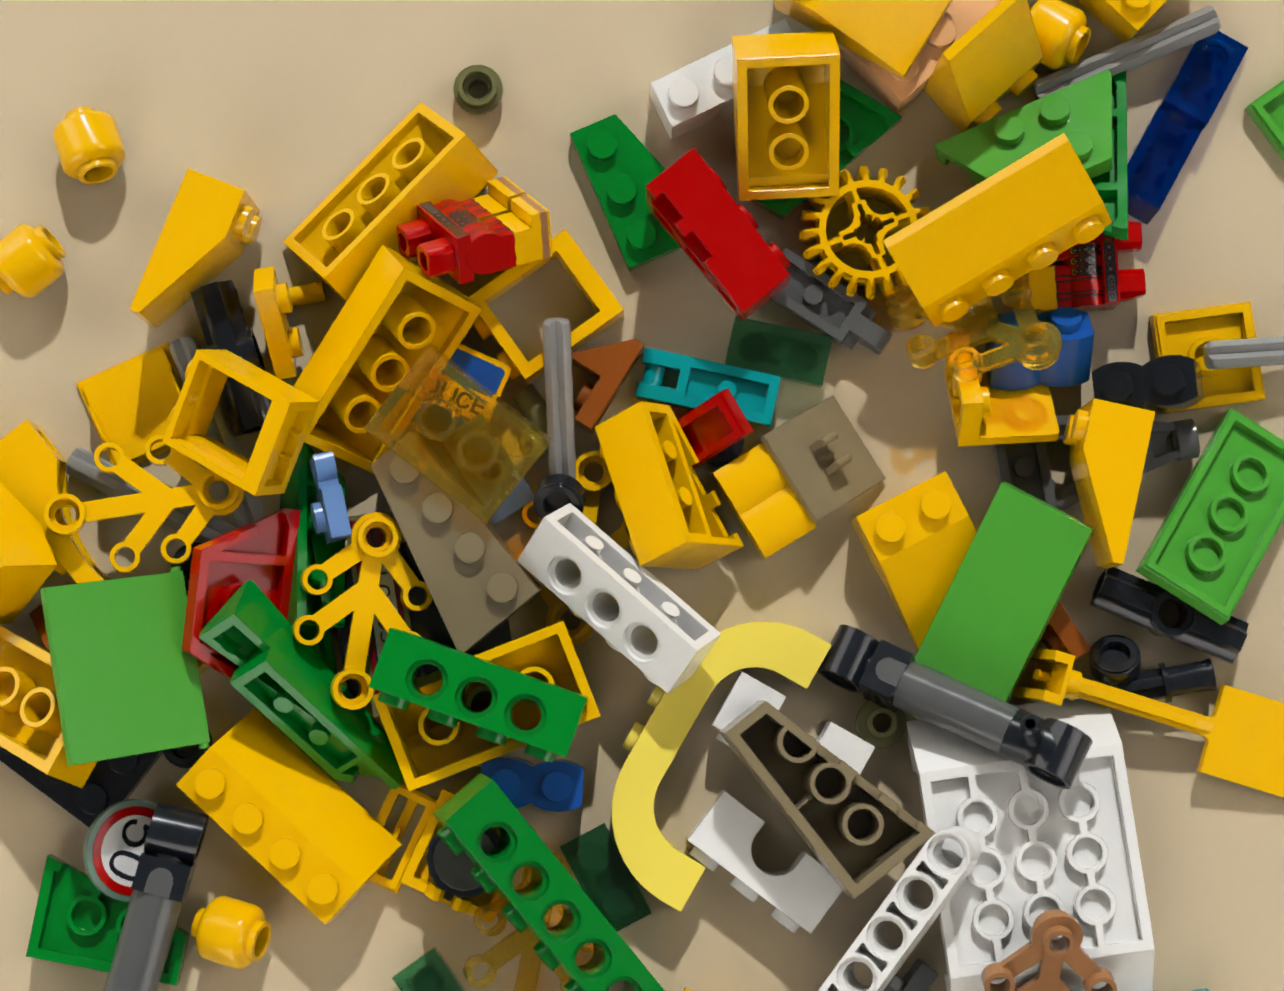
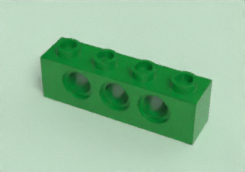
(406, 653)

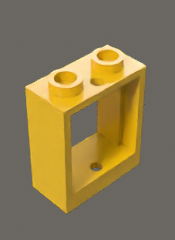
(584, 276)
(279, 437)

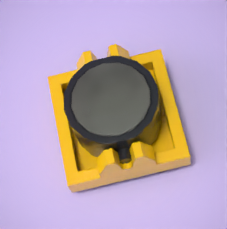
(447, 876)

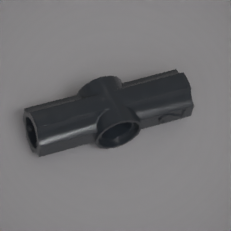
(226, 328)
(1140, 603)

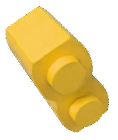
(763, 501)

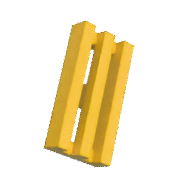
(414, 797)

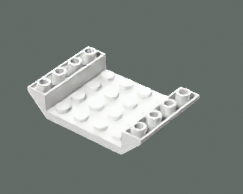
(1038, 851)

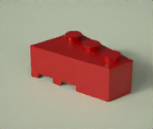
(717, 234)

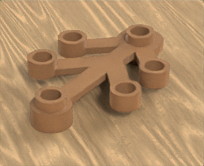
(1051, 957)

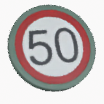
(115, 846)

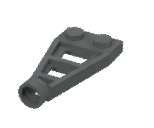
(1029, 468)

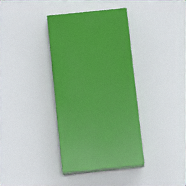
(1221, 519)
(1005, 592)

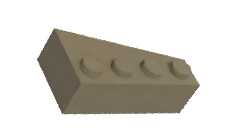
(458, 554)
(832, 807)

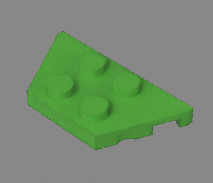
(1078, 110)

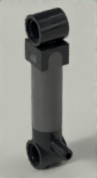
(895, 681)
(156, 898)

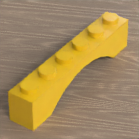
(34, 474)

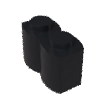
(1163, 382)

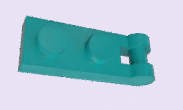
(703, 379)

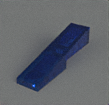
(1179, 121)

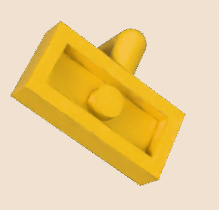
(273, 303)

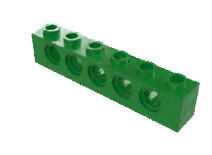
(485, 806)

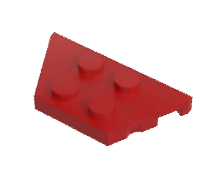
(253, 552)

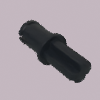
(1173, 680)

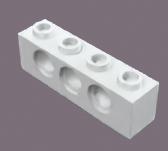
(644, 602)

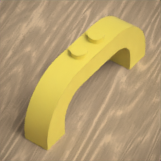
(652, 747)

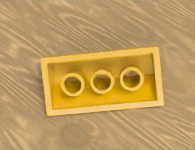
(412, 165)
(999, 231)
(373, 347)
(435, 751)
(289, 815)

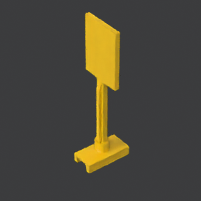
(1240, 736)

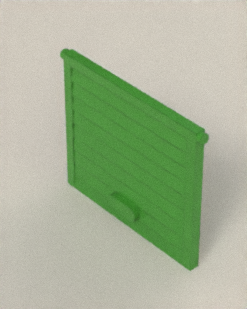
(123, 667)

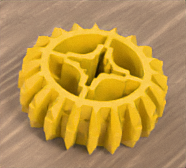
(858, 212)

